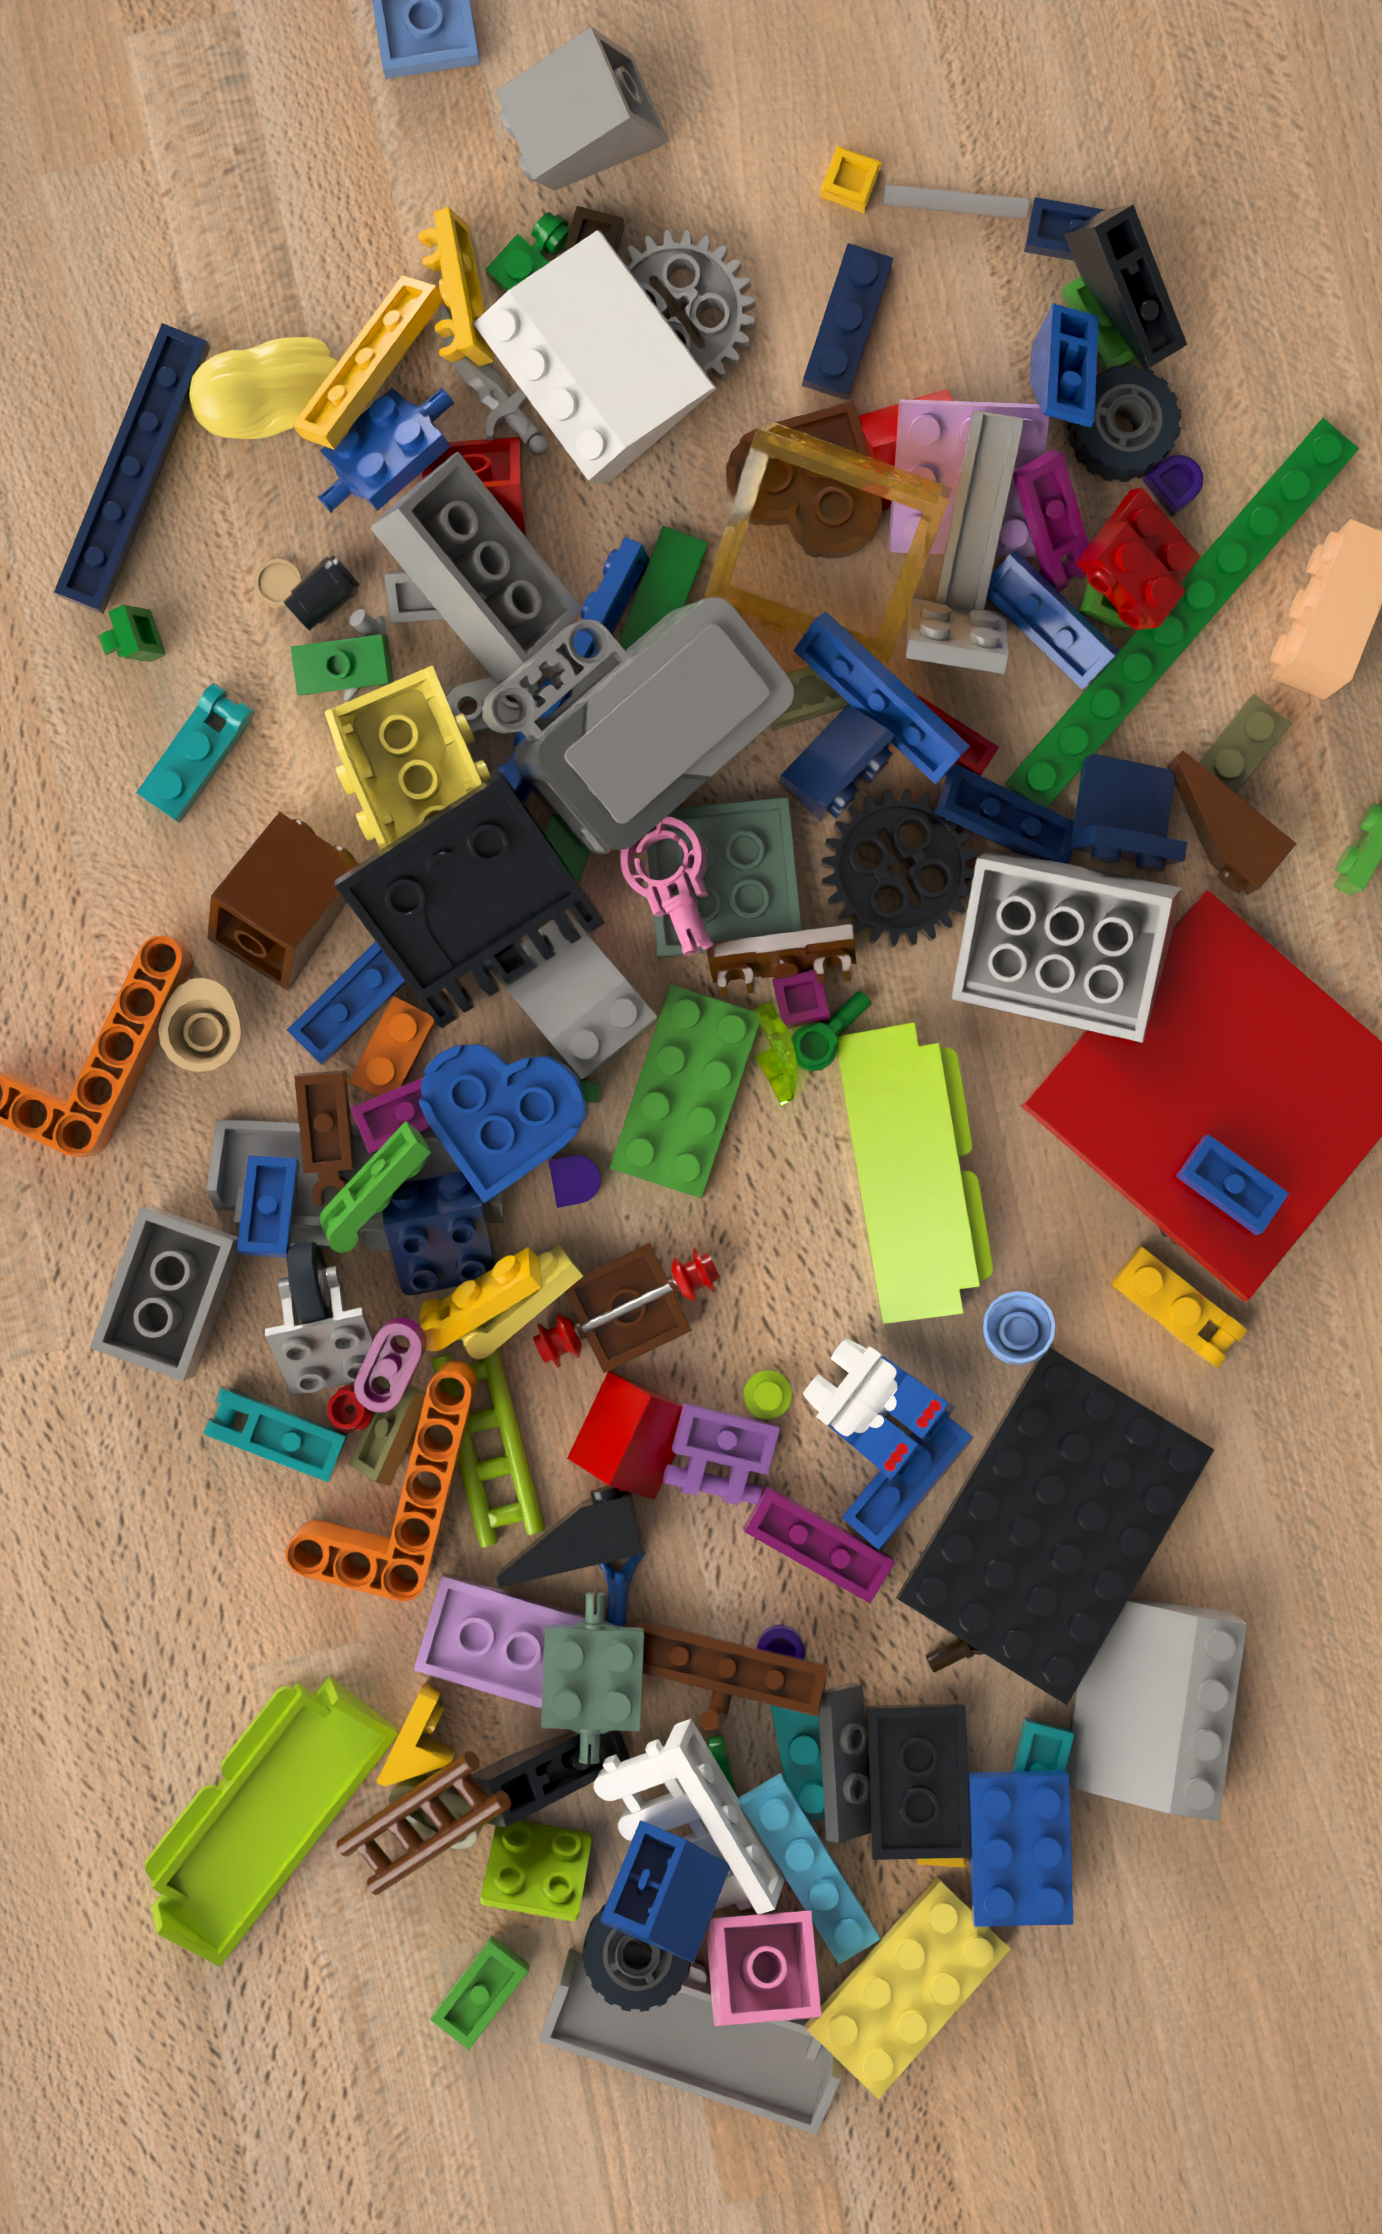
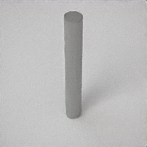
(956, 201)

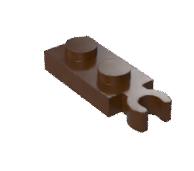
(325, 1128)

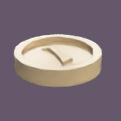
(275, 581)

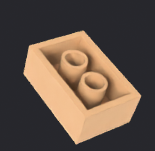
(1333, 612)

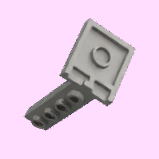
(956, 626)

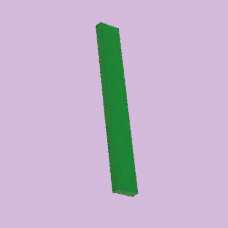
(662, 590)

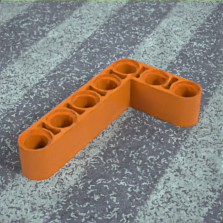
(102, 1061)
(415, 1502)

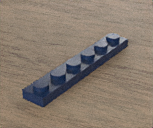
(132, 469)

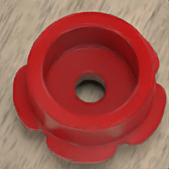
(339, 1414)

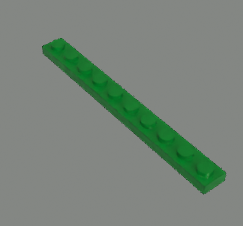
(1207, 589)

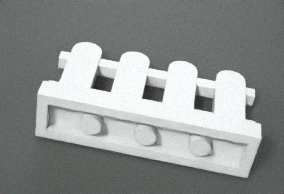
(705, 1802)

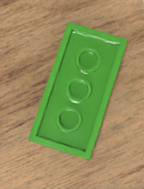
(685, 1091)

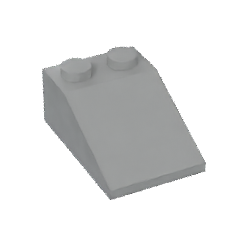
(580, 1001)

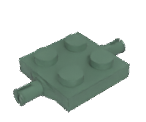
(592, 1677)

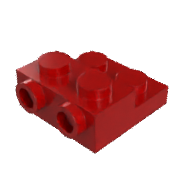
(1139, 561)

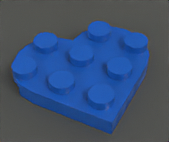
(500, 1115)

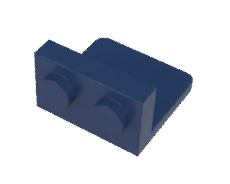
(1126, 814)
(437, 1234)

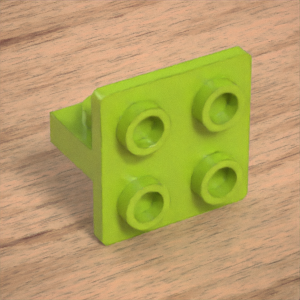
(537, 1870)

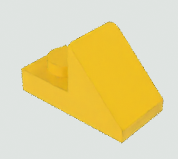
(412, 1751)

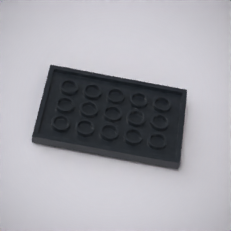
(1055, 1525)

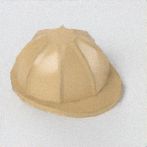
(200, 1026)

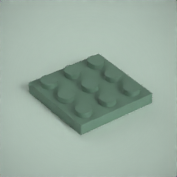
(746, 873)

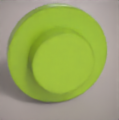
(767, 1394)

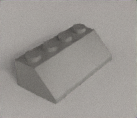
(476, 567)

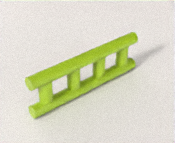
(513, 1463)

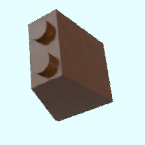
(279, 900)

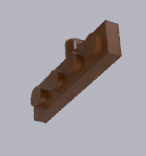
(732, 1670)

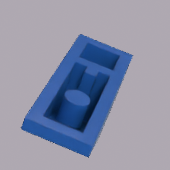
(1066, 365)

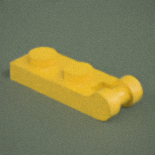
(480, 1299)
(1177, 1306)

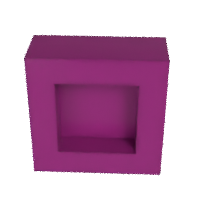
(801, 1000)

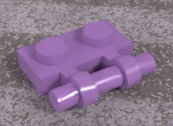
(726, 1440)

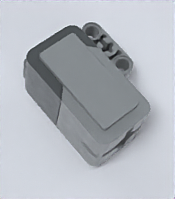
(639, 720)

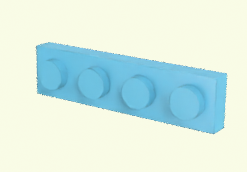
(809, 1868)

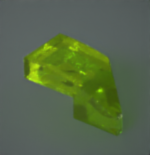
(780, 1060)

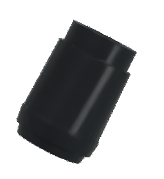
(322, 592)

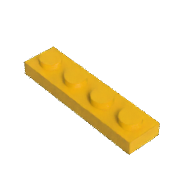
(368, 362)

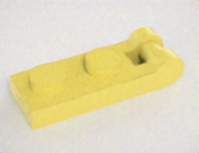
(557, 1276)

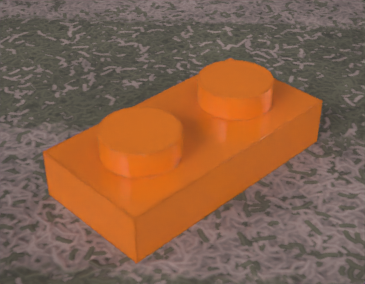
(393, 1048)

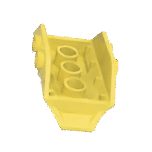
(403, 754)

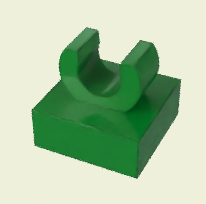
(133, 634)

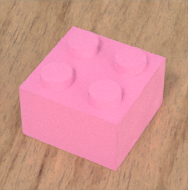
(763, 1968)

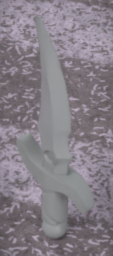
(493, 393)

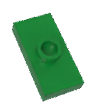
(342, 664)

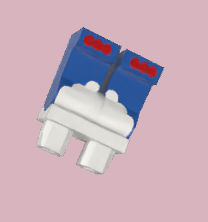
(866, 1396)

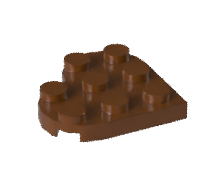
(819, 511)

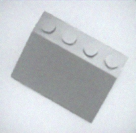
(1065, 943)
(1159, 1709)

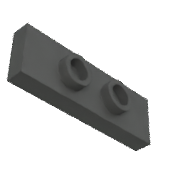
(844, 1763)

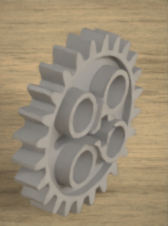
(712, 288)

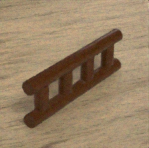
(424, 1796)

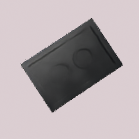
(918, 1781)

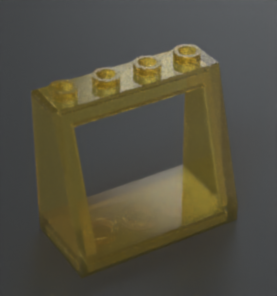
(851, 469)

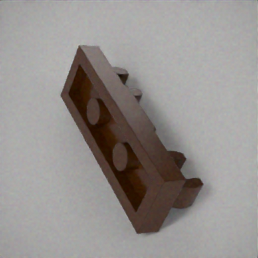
(782, 956)

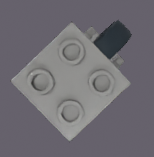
(331, 1339)

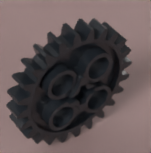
(857, 886)

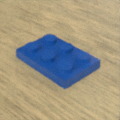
(1020, 1848)

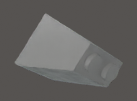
(579, 111)

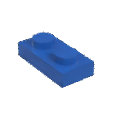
(1232, 1184)
(268, 1206)

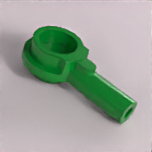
(817, 1043)

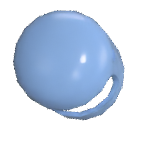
(1025, 1337)

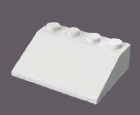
(595, 357)

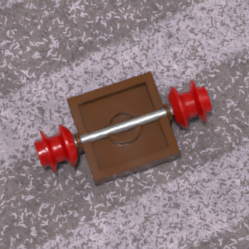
(626, 1308)

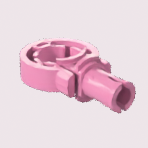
(684, 906)

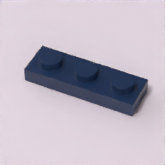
(847, 321)
(1004, 816)

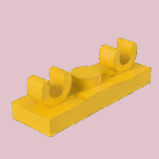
(458, 287)

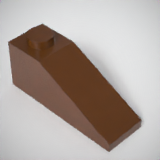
(1231, 831)

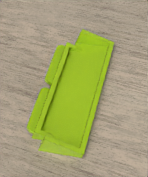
(907, 1145)
(264, 1816)

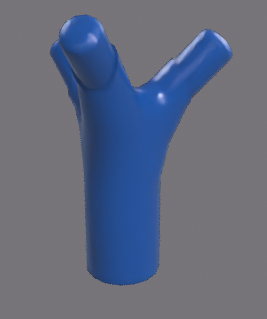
(618, 1588)

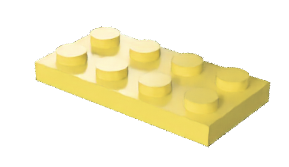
(907, 1988)

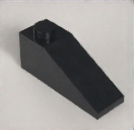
(1126, 282)
(587, 1536)
(545, 1773)

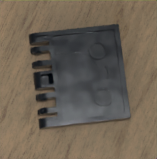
(467, 894)

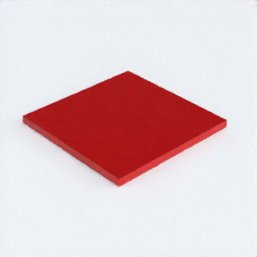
(1232, 1053)

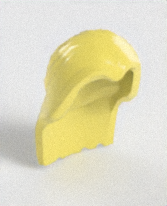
(259, 388)

